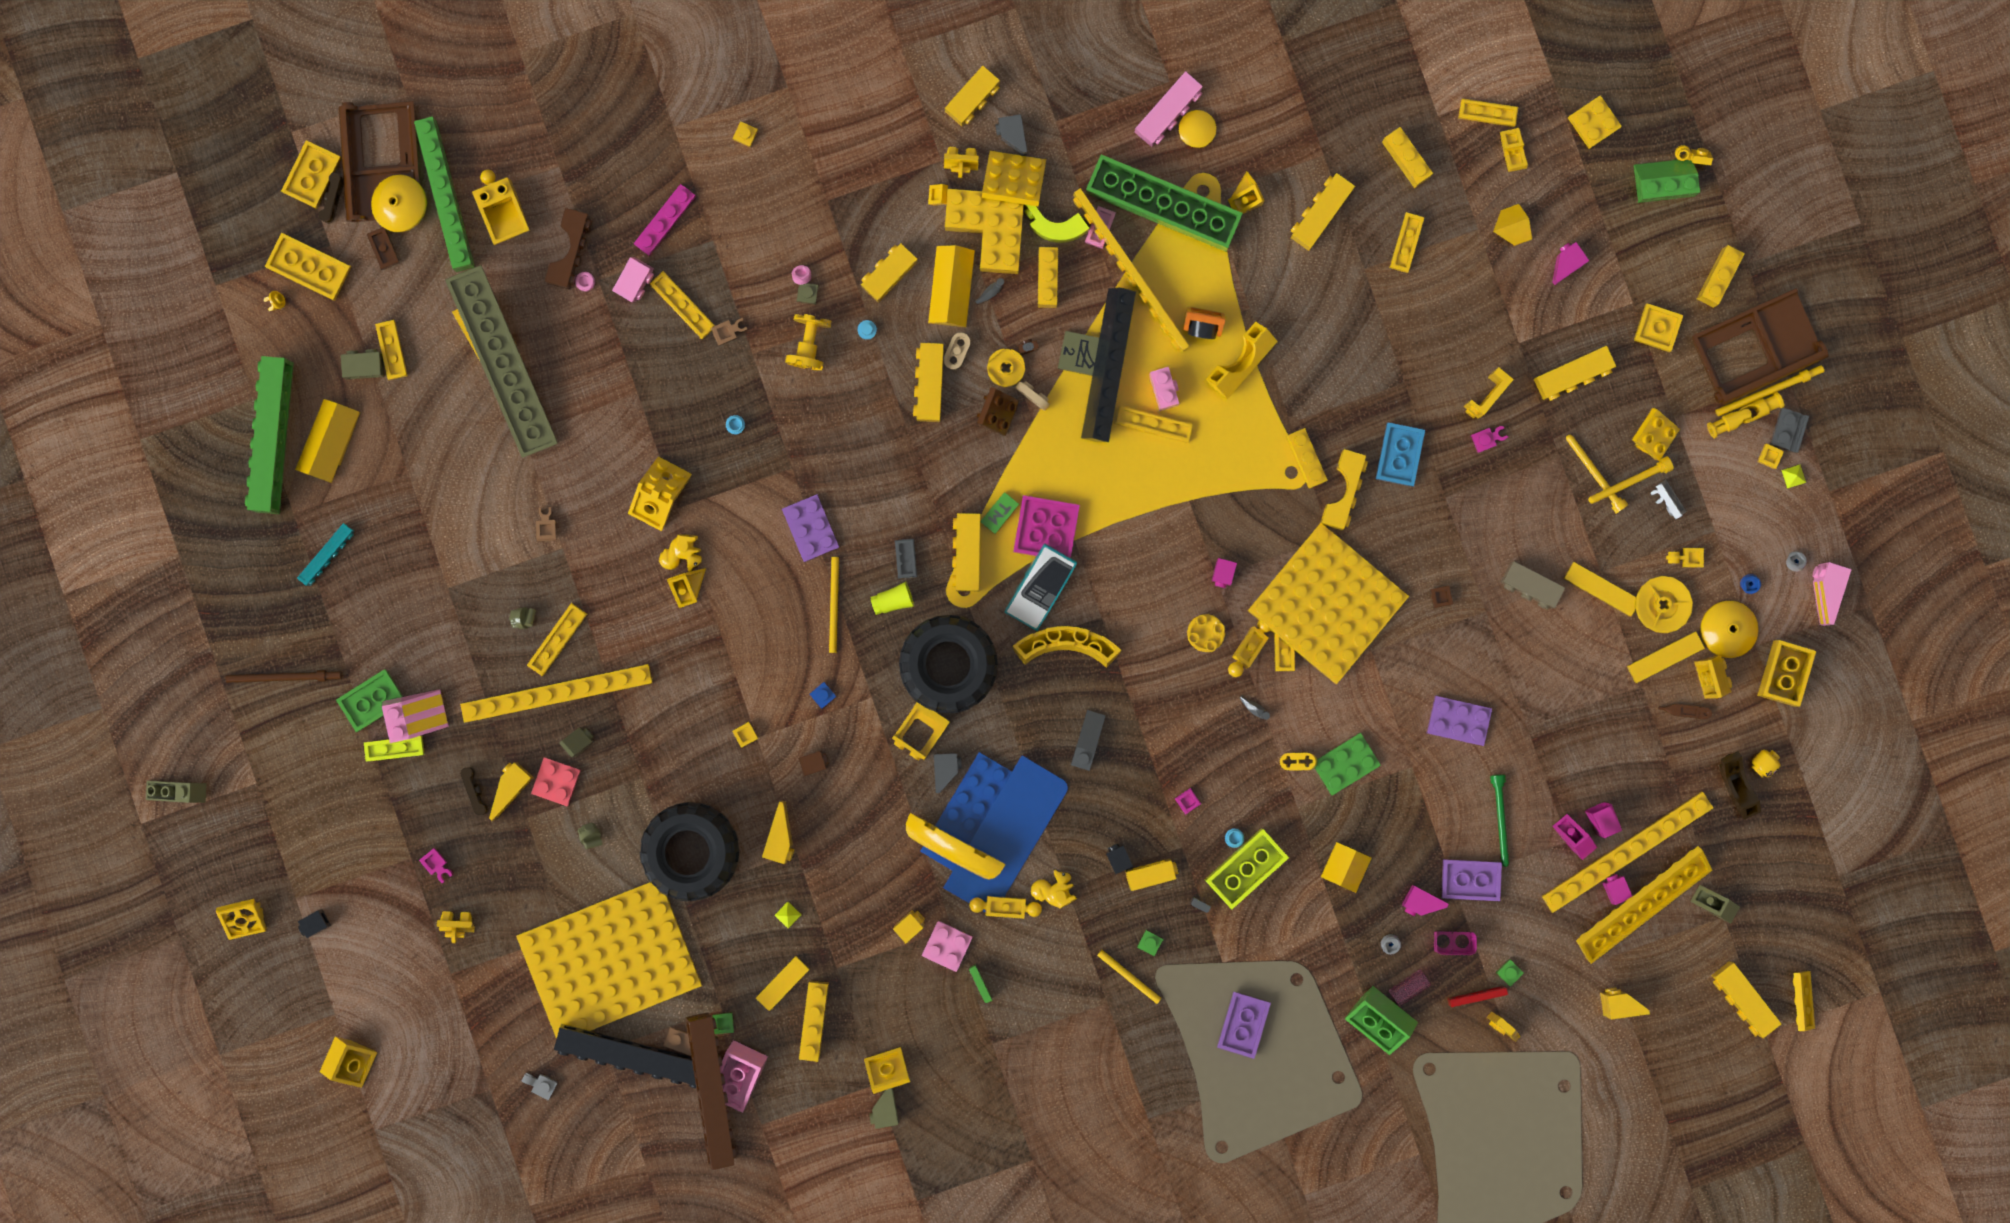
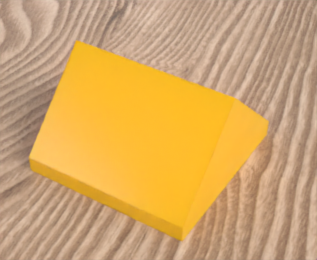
(1346, 867)

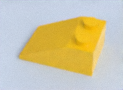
(1713, 677)
(779, 840)

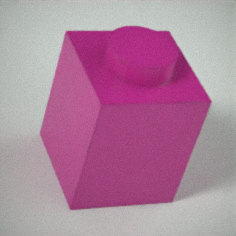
(1223, 573)
(1617, 889)

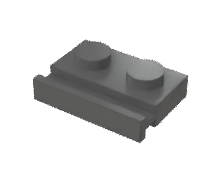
(1789, 430)

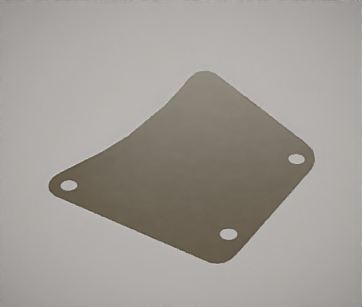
(1292, 1072)
(1503, 1134)

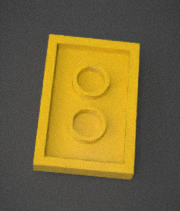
(311, 174)

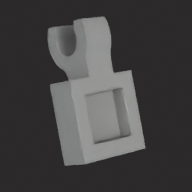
(542, 1085)

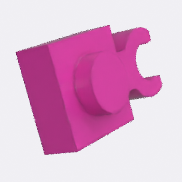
(1486, 439)
(434, 862)

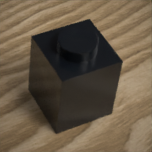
(1118, 858)
(313, 923)

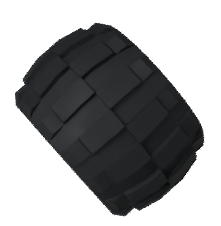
(982, 664)
(722, 848)

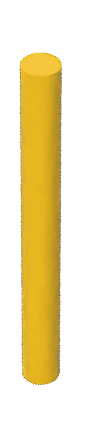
(1130, 977)

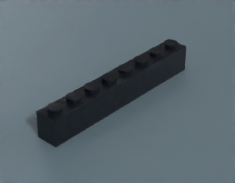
(1108, 364)
(625, 1054)

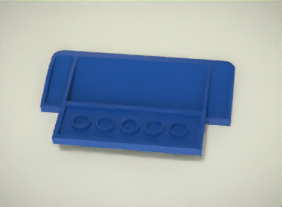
(1000, 816)

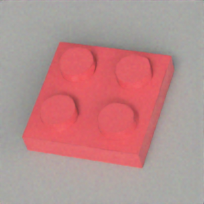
(556, 781)

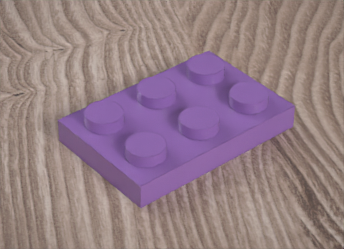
(810, 528)
(1459, 720)
(1471, 880)
(1243, 1025)

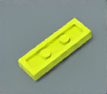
(385, 750)

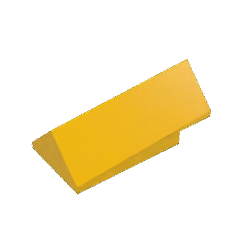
(951, 286)
(328, 440)

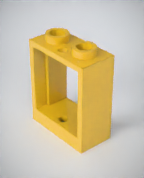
(1151, 874)

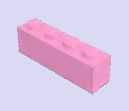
(1168, 109)

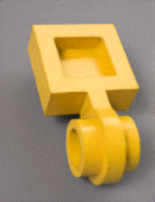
(1698, 156)
(1691, 557)

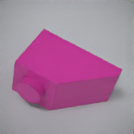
(1568, 261)
(1575, 836)
(1422, 902)

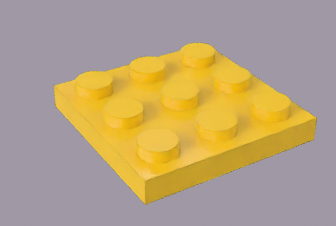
(1013, 178)

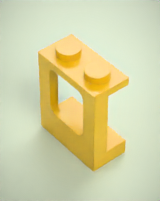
(1502, 381)
(930, 718)

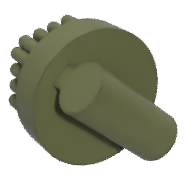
(522, 618)
(590, 836)

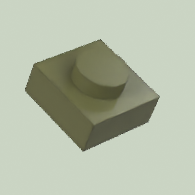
(807, 293)

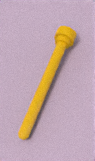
(1664, 465)
(1617, 503)

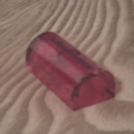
(1409, 988)

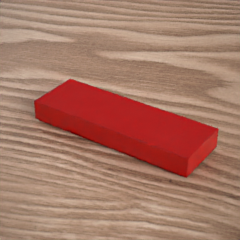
(1477, 996)

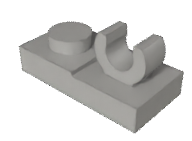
(1673, 504)

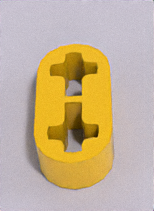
(1298, 766)

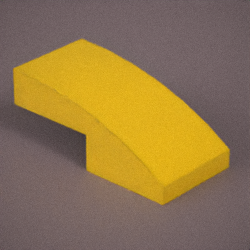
(1513, 150)

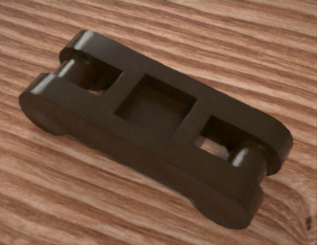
(332, 198)
(473, 791)

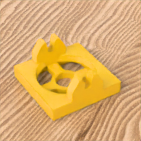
(233, 933)

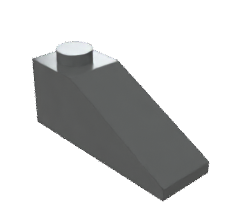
(1088, 740)

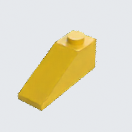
(510, 785)

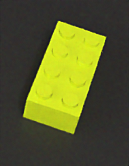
(1246, 868)

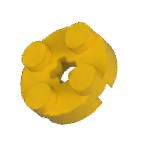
(1008, 357)

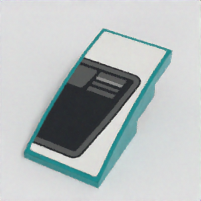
(1040, 587)

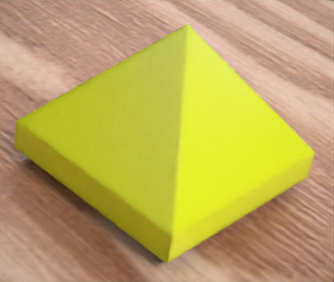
(1793, 476)
(788, 915)

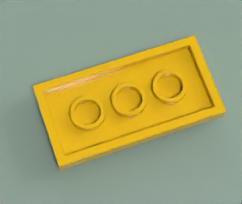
(308, 266)

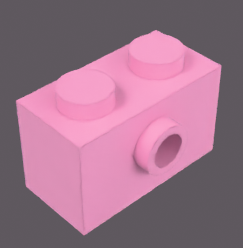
(633, 280)
(1164, 388)

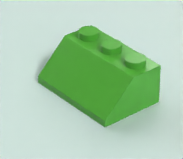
(1666, 180)
(1381, 1020)

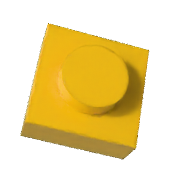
(745, 134)
(938, 194)
(1770, 456)
(745, 734)

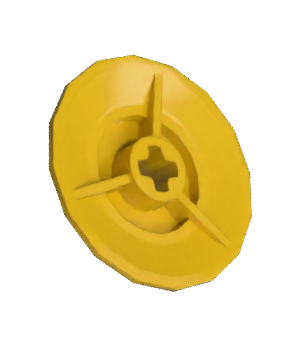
(1677, 602)

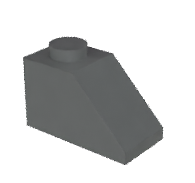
(1012, 133)
(945, 767)

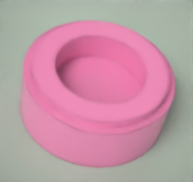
(801, 274)
(585, 281)

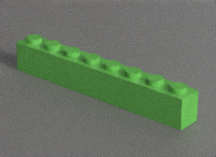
(444, 194)

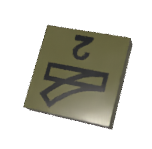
(1078, 353)

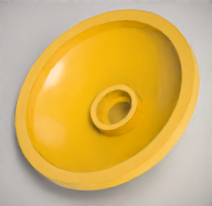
(409, 203)
(1716, 629)

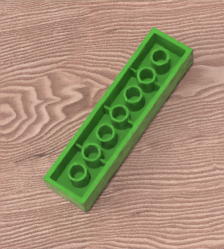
(1163, 203)
(269, 435)

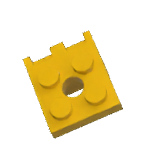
(658, 493)

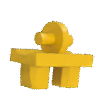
(961, 163)
(455, 929)

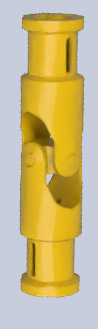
(1735, 419)

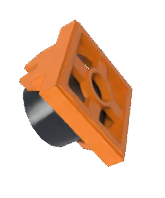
(1204, 323)

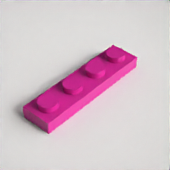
(664, 220)

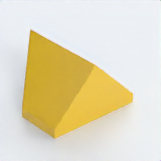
(1247, 195)
(1513, 225)
(686, 587)

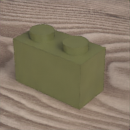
(362, 365)

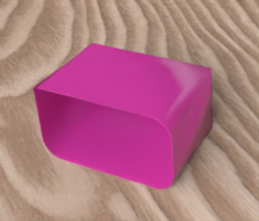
(1603, 820)
(1469, 950)

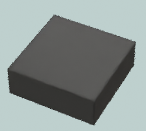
(1200, 905)

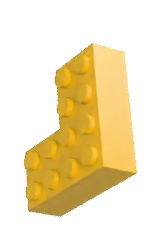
(996, 220)

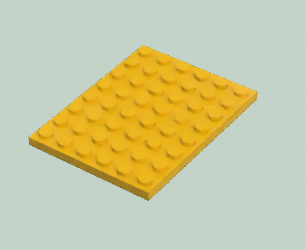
(609, 960)

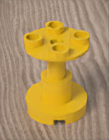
(807, 350)

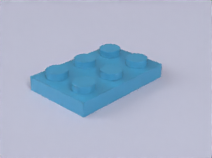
(1400, 454)

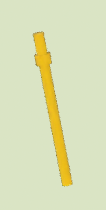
(1803, 376)

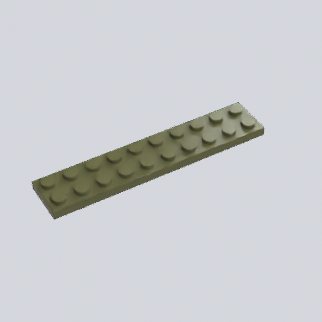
(501, 361)

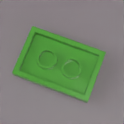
(365, 701)
(1346, 764)

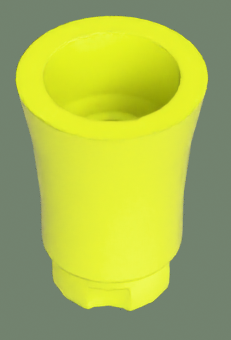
(892, 599)

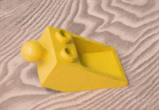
(500, 210)

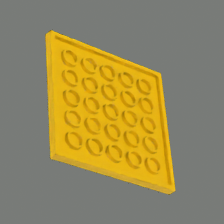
(1328, 603)

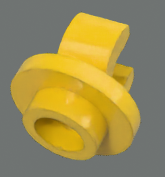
(276, 299)

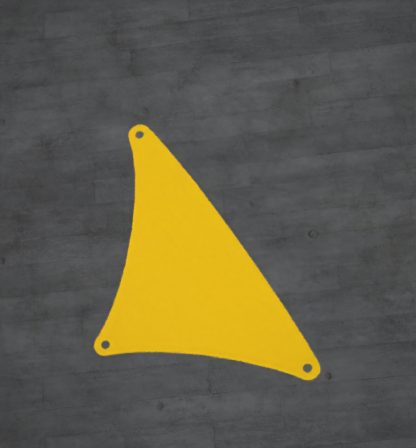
(1232, 443)

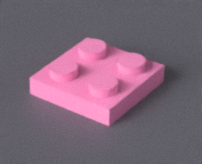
(947, 946)

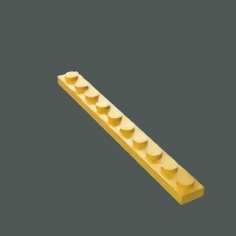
(1134, 277)
(556, 693)
(1627, 852)

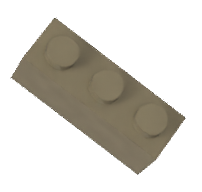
(1532, 585)

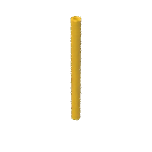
(834, 604)

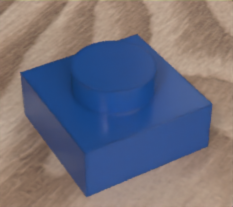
(822, 695)

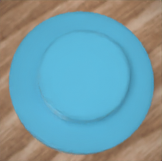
(867, 329)
(735, 424)
(1234, 838)

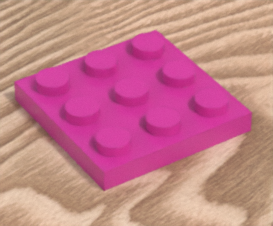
(1046, 523)

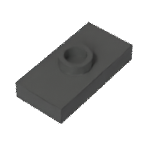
(905, 558)

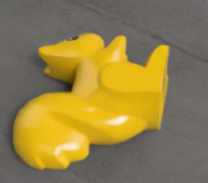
(681, 548)
(1057, 894)

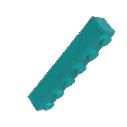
(323, 558)

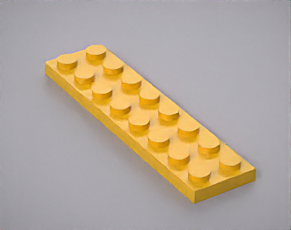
(1644, 905)

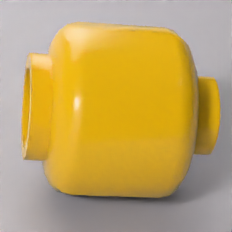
(1766, 763)

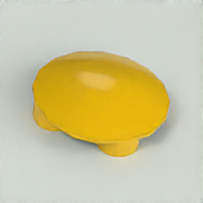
(1197, 128)
(1206, 633)

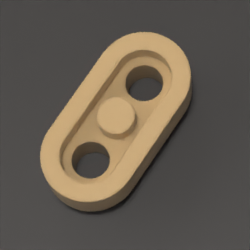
(956, 351)
(1027, 390)

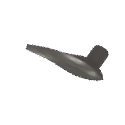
(991, 291)
(1255, 708)

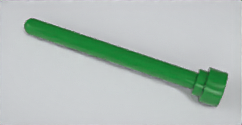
(1498, 782)

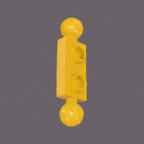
(1248, 649)
(1005, 907)

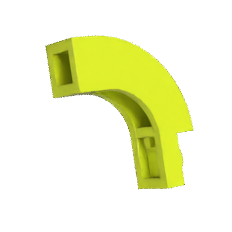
(1056, 232)

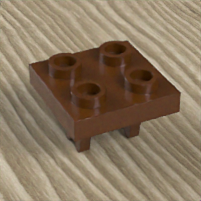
(997, 411)

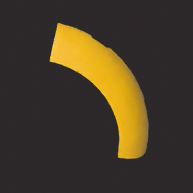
(1066, 639)
(952, 848)

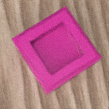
(1187, 801)

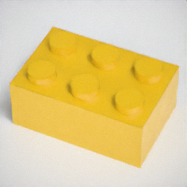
(1786, 673)

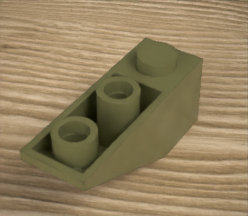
(176, 791)

